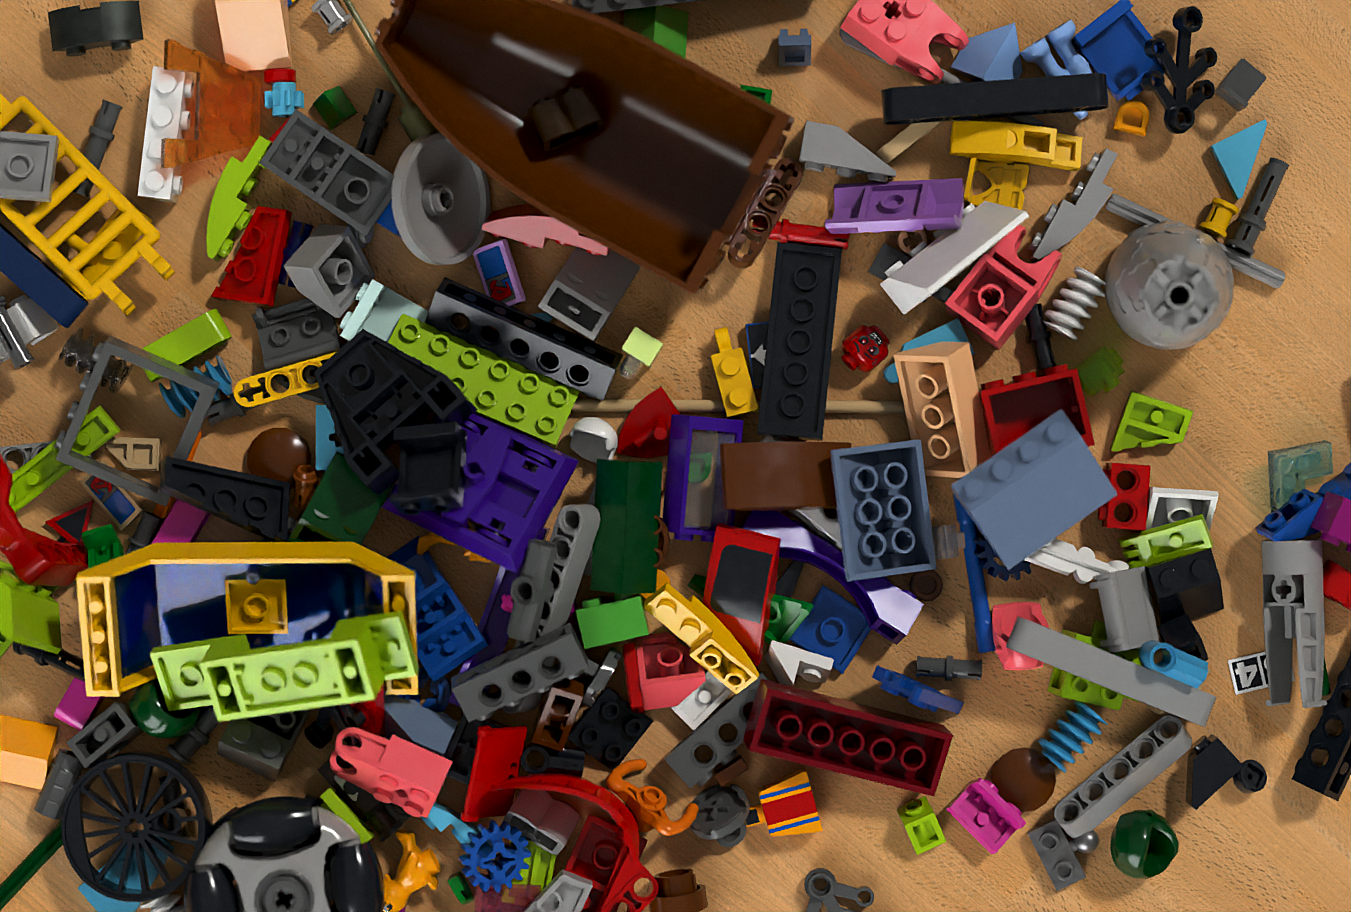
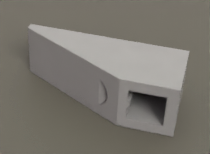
(835, 149)

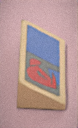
(115, 501)

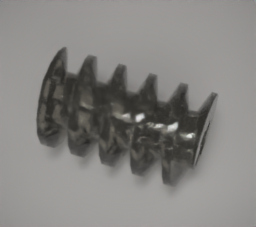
(80, 352)

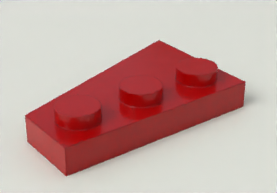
(258, 263)

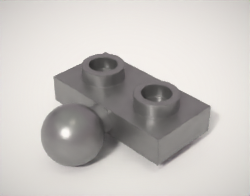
(1059, 853)

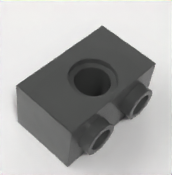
(105, 735)

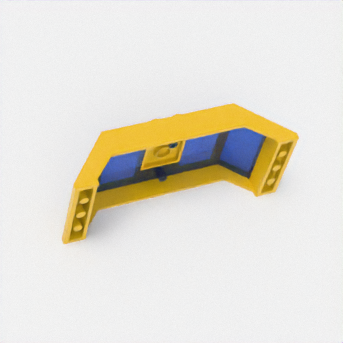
(230, 589)

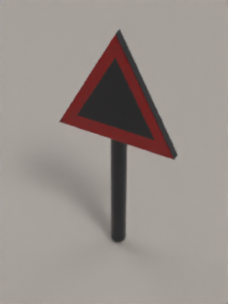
(72, 523)

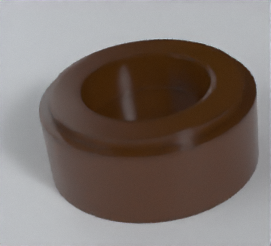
(926, 585)

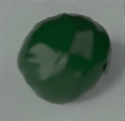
(153, 715)
(1143, 844)

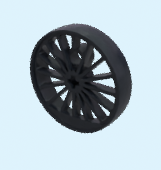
(75, 838)

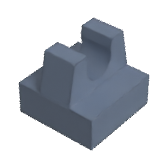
(794, 49)

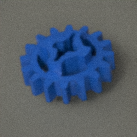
(505, 863)

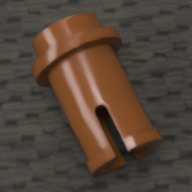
(305, 479)

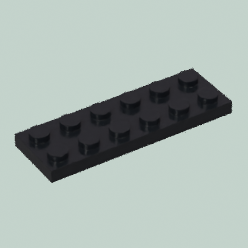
(799, 341)

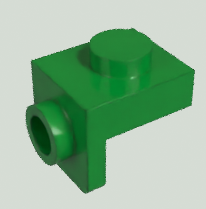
(102, 545)

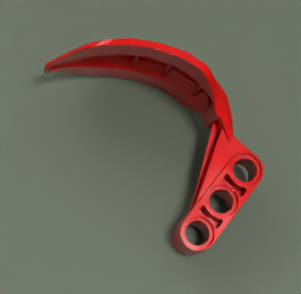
(32, 555)
(627, 866)

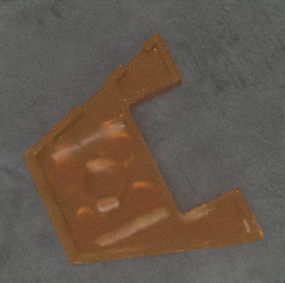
(224, 107)

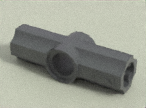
(536, 577)

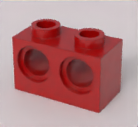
(1134, 497)

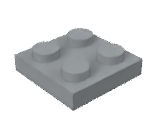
(27, 166)

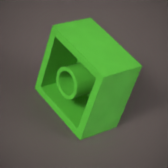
(612, 619)

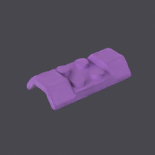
(897, 206)

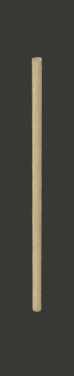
(716, 406)

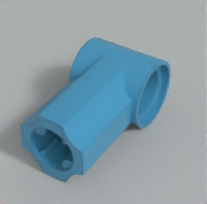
(1174, 663)

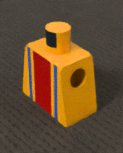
(786, 806)

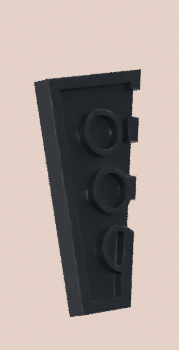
(234, 496)

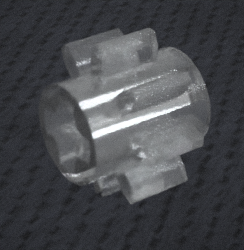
(947, 541)

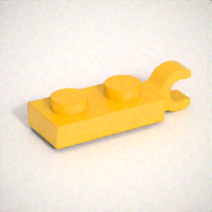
(732, 377)

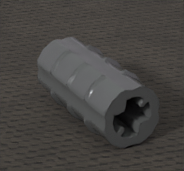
(58, 784)

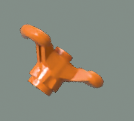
(647, 802)

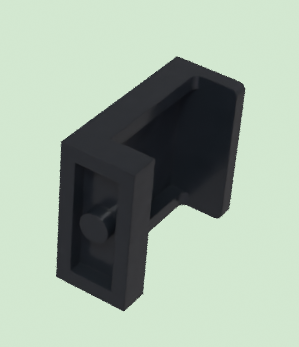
(430, 467)

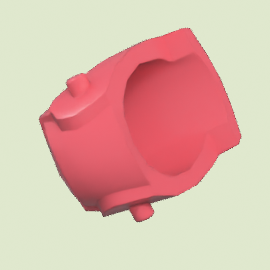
(1002, 624)

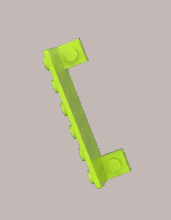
(493, 384)

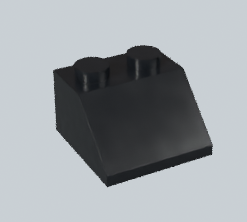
(1185, 586)

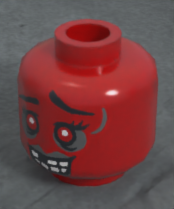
(864, 348)

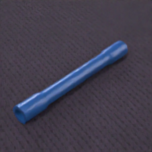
(976, 581)

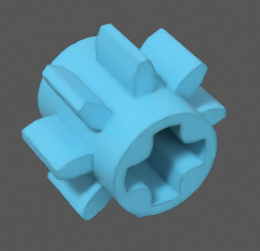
(283, 99)

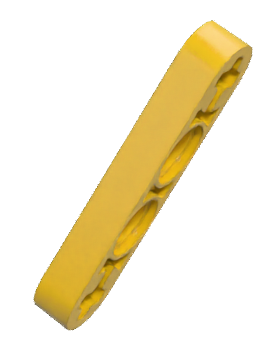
(295, 377)

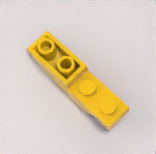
(1015, 142)
(709, 639)

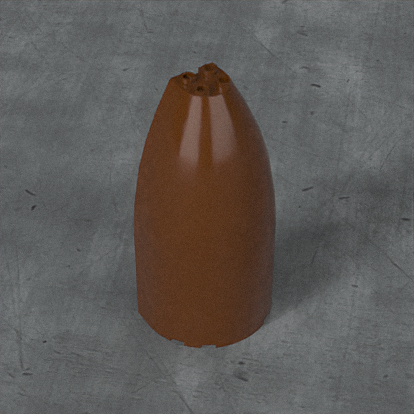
(676, 142)

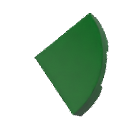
(461, 888)

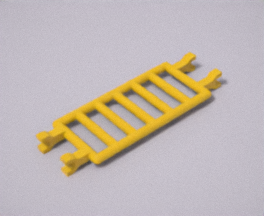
(107, 192)

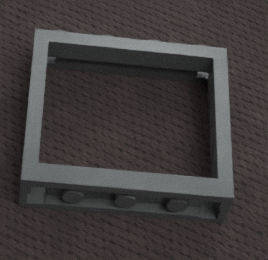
(90, 384)

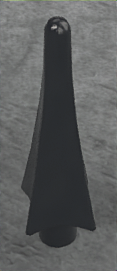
(787, 582)

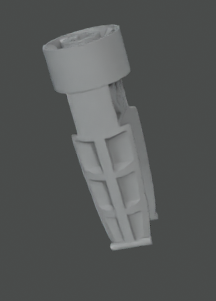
(1294, 610)

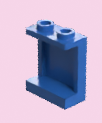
(1116, 48)

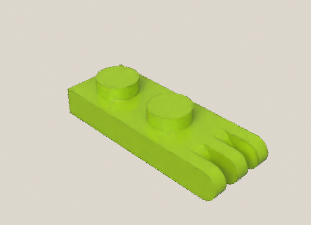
(1167, 542)

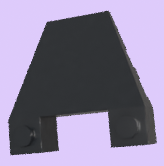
(379, 388)

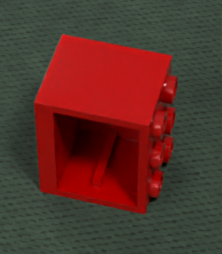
(1028, 401)

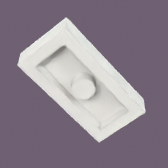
(702, 701)

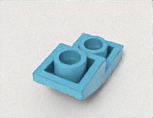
(442, 816)

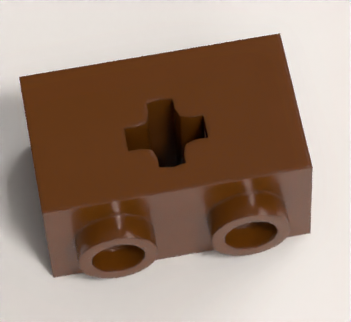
(558, 713)

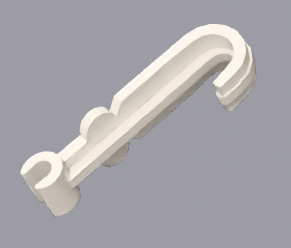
(1065, 559)

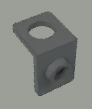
(1240, 85)

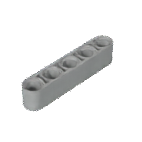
(1118, 791)

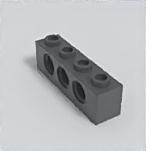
(528, 657)
(682, 756)

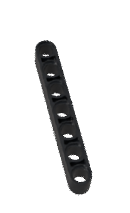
(994, 99)

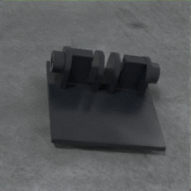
(609, 729)

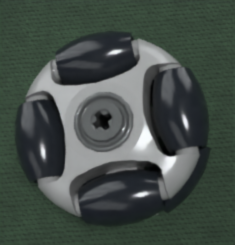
(276, 829)

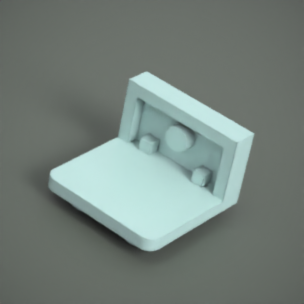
(378, 312)

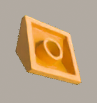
(26, 750)

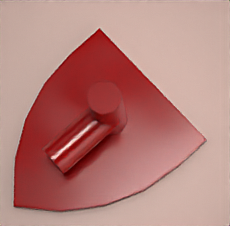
(648, 427)

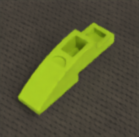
(227, 209)

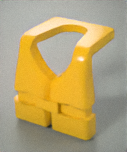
(1006, 182)

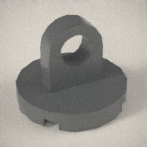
(599, 675)
(721, 814)

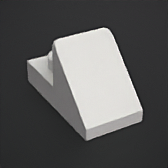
(791, 661)

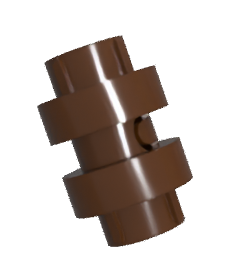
(678, 892)

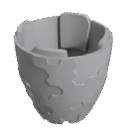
(1147, 270)

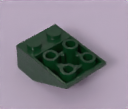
(338, 507)

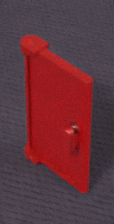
(495, 759)

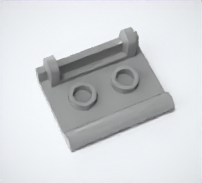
(1126, 608)

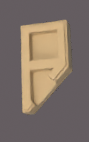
(136, 452)

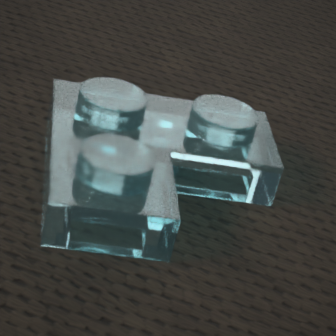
(1294, 465)

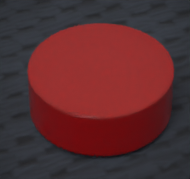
(279, 75)

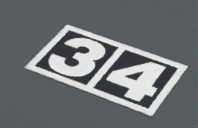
(1249, 673)

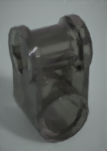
(386, 819)

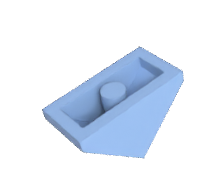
(991, 56)

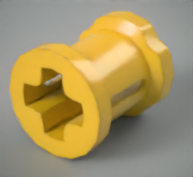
(1219, 218)

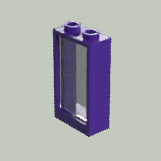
(694, 476)

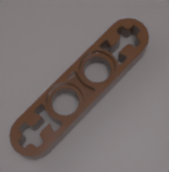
(767, 213)

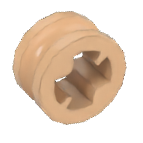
(903, 235)

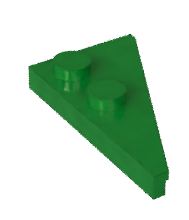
(785, 612)

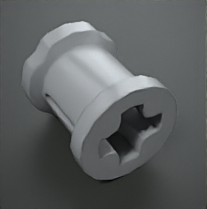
(332, 15)

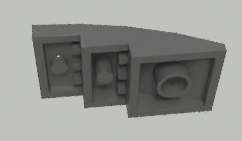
(330, 172)

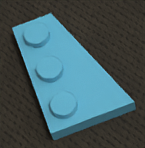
(106, 904)

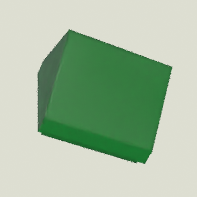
(334, 107)

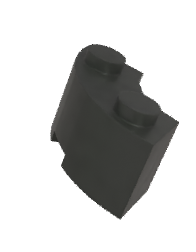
(111, 25)

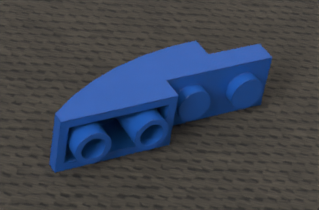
(1297, 514)

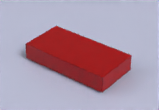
(633, 678)

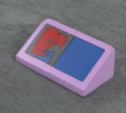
(499, 273)

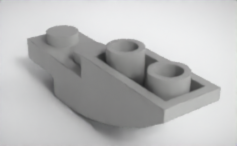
(1070, 219)

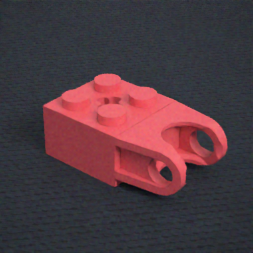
(905, 36)
(1003, 277)
(392, 770)

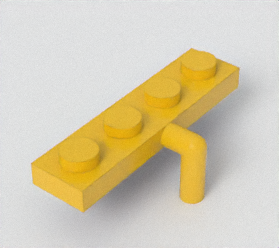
(109, 253)

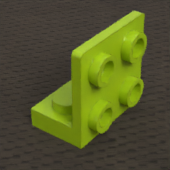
(1082, 690)

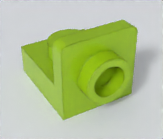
(921, 825)

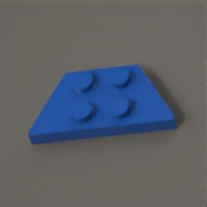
(915, 691)

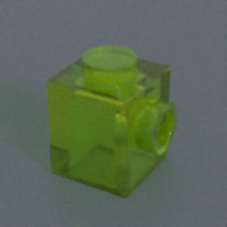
(1100, 371)

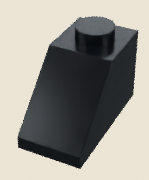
(1208, 769)

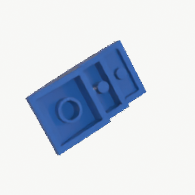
(443, 624)

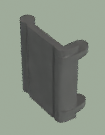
(295, 333)

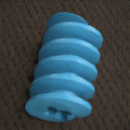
(181, 396)
(1071, 735)

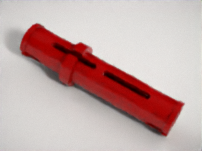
(802, 234)

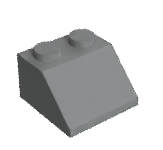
(330, 268)

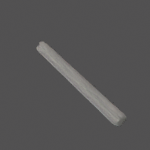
(1237, 259)

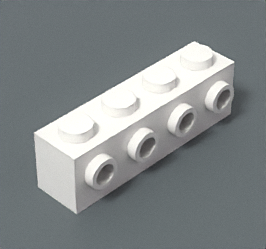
(166, 118)

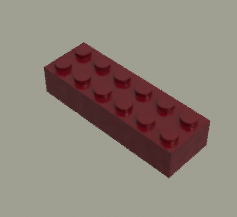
(847, 737)

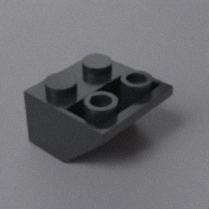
(463, 747)

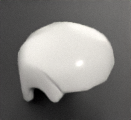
(593, 439)

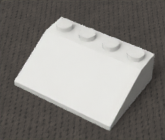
(949, 253)

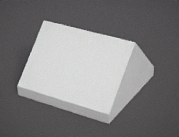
(1172, 505)

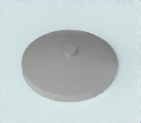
(439, 201)

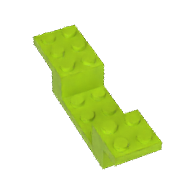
(289, 676)

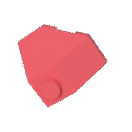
(666, 670)

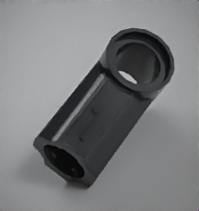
(555, 762)

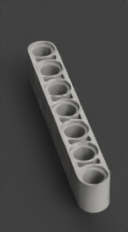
(569, 569)
(1110, 671)

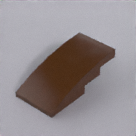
(778, 475)

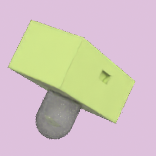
(640, 351)

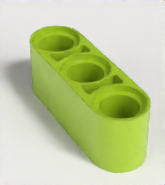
(190, 341)

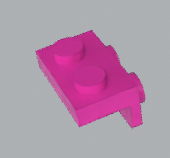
(986, 814)

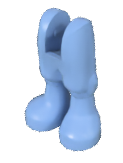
(1060, 40)

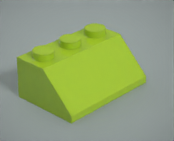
(29, 614)

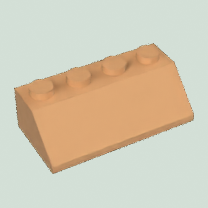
(943, 407)

